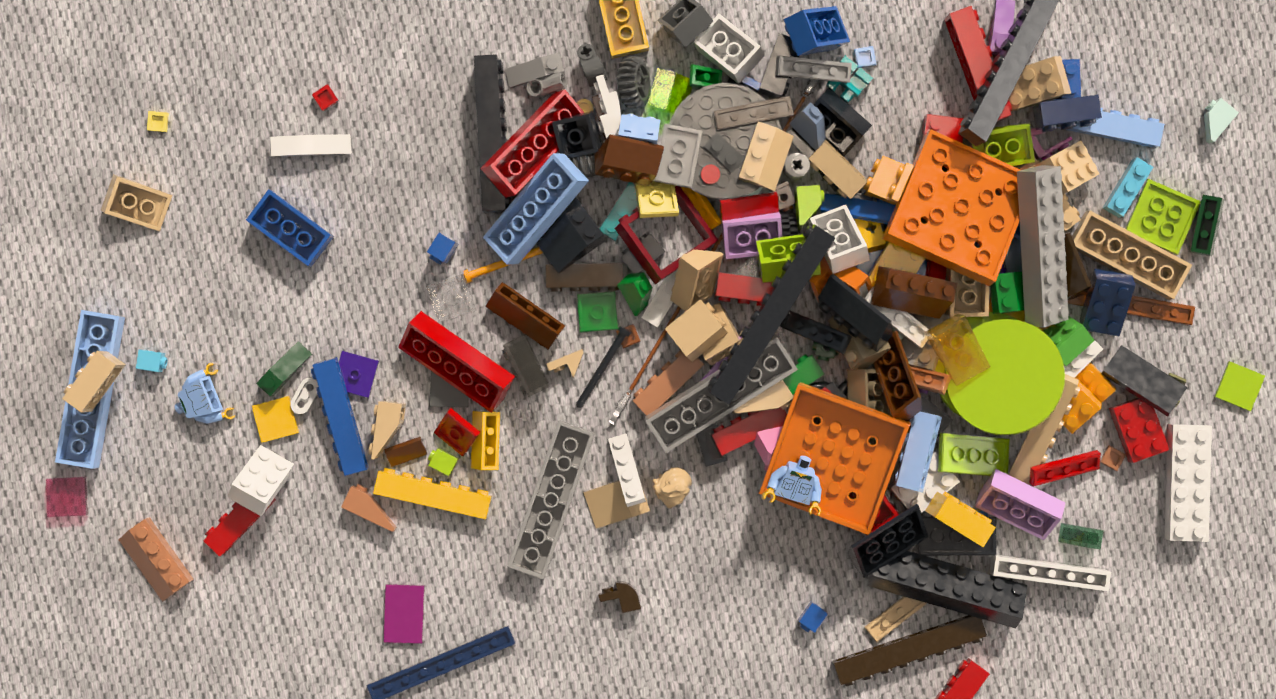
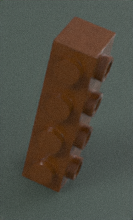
(525, 315)

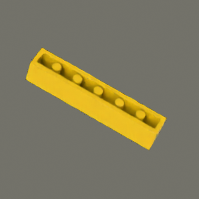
(432, 494)

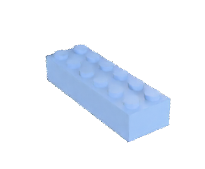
(535, 208)

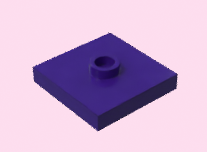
(358, 373)

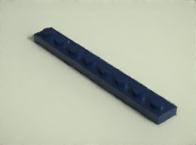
(441, 663)

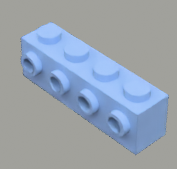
(918, 451)

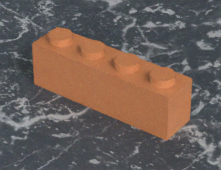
(667, 383)

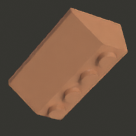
(155, 559)

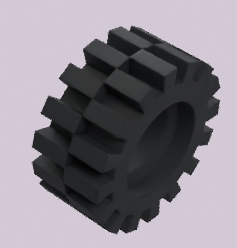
(789, 224)

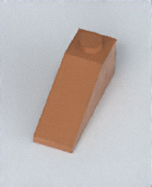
(364, 505)

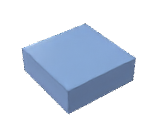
(865, 57)

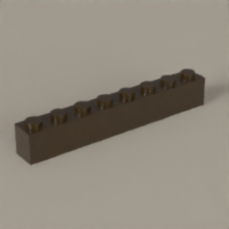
(908, 649)

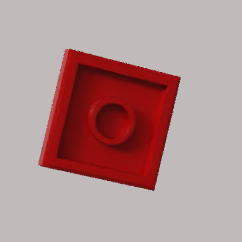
(457, 432)

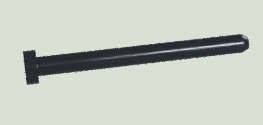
(623, 332)

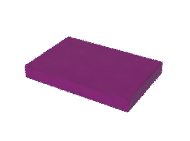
(404, 613)

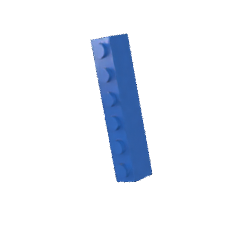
(340, 416)

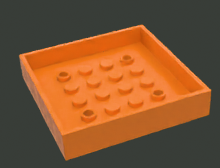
(957, 208)
(840, 454)

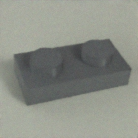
(724, 152)

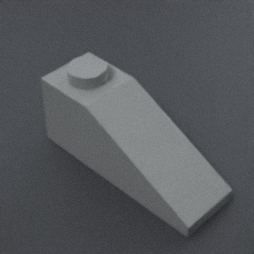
(534, 69)

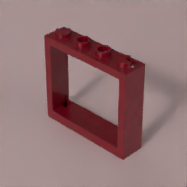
(642, 254)

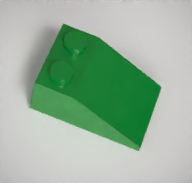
(1007, 293)

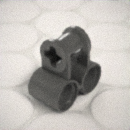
(591, 64)

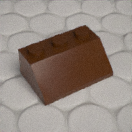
(628, 160)

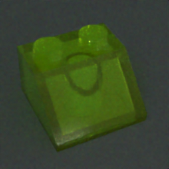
(668, 91)

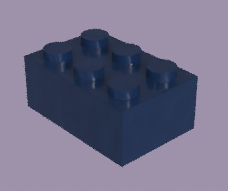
(1067, 113)
(1107, 302)

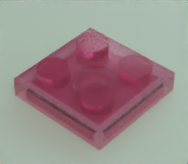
(66, 496)

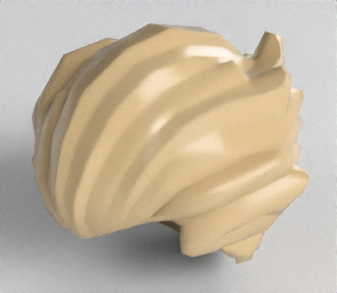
(672, 486)

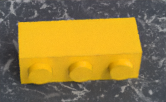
(486, 446)

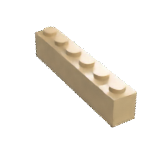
(1041, 437)

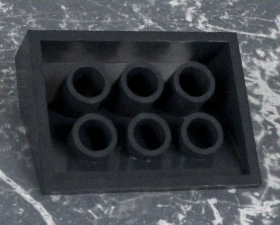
(570, 237)
(888, 541)

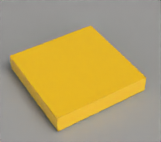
(275, 419)

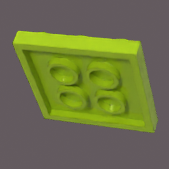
(1162, 216)

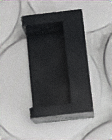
(708, 449)

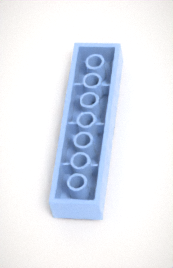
(84, 433)

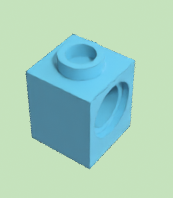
(151, 361)

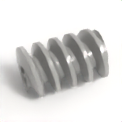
(795, 158)

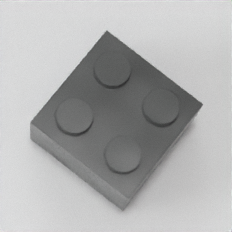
(685, 21)

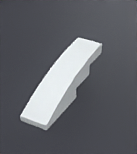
(310, 145)

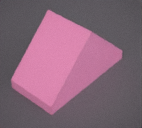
(766, 442)

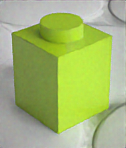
(442, 461)

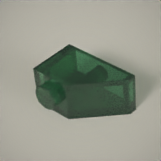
(1080, 536)

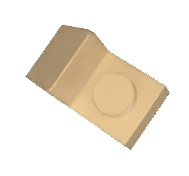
(573, 361)

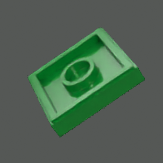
(597, 311)

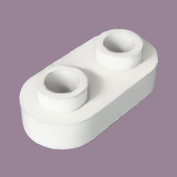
(304, 395)

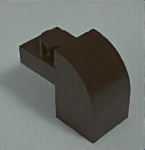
(625, 592)

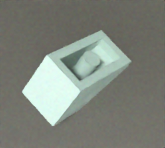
(1217, 118)

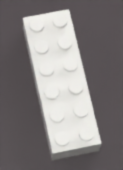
(1188, 482)

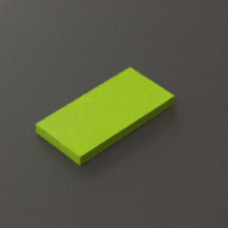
(972, 454)

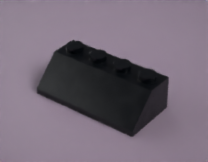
(855, 313)

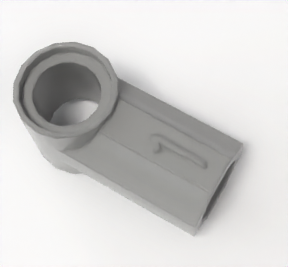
(547, 85)

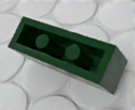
(1207, 225)

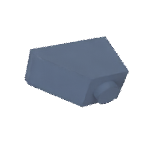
(810, 125)

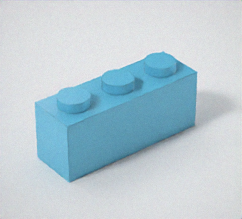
(1127, 187)

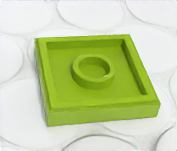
(1239, 386)

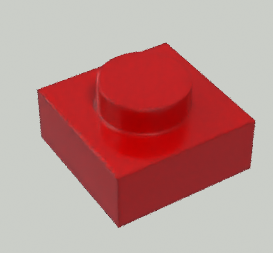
(325, 97)

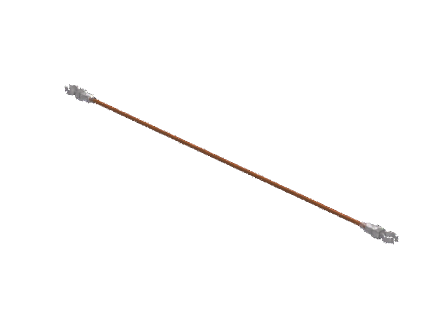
(812, 83)

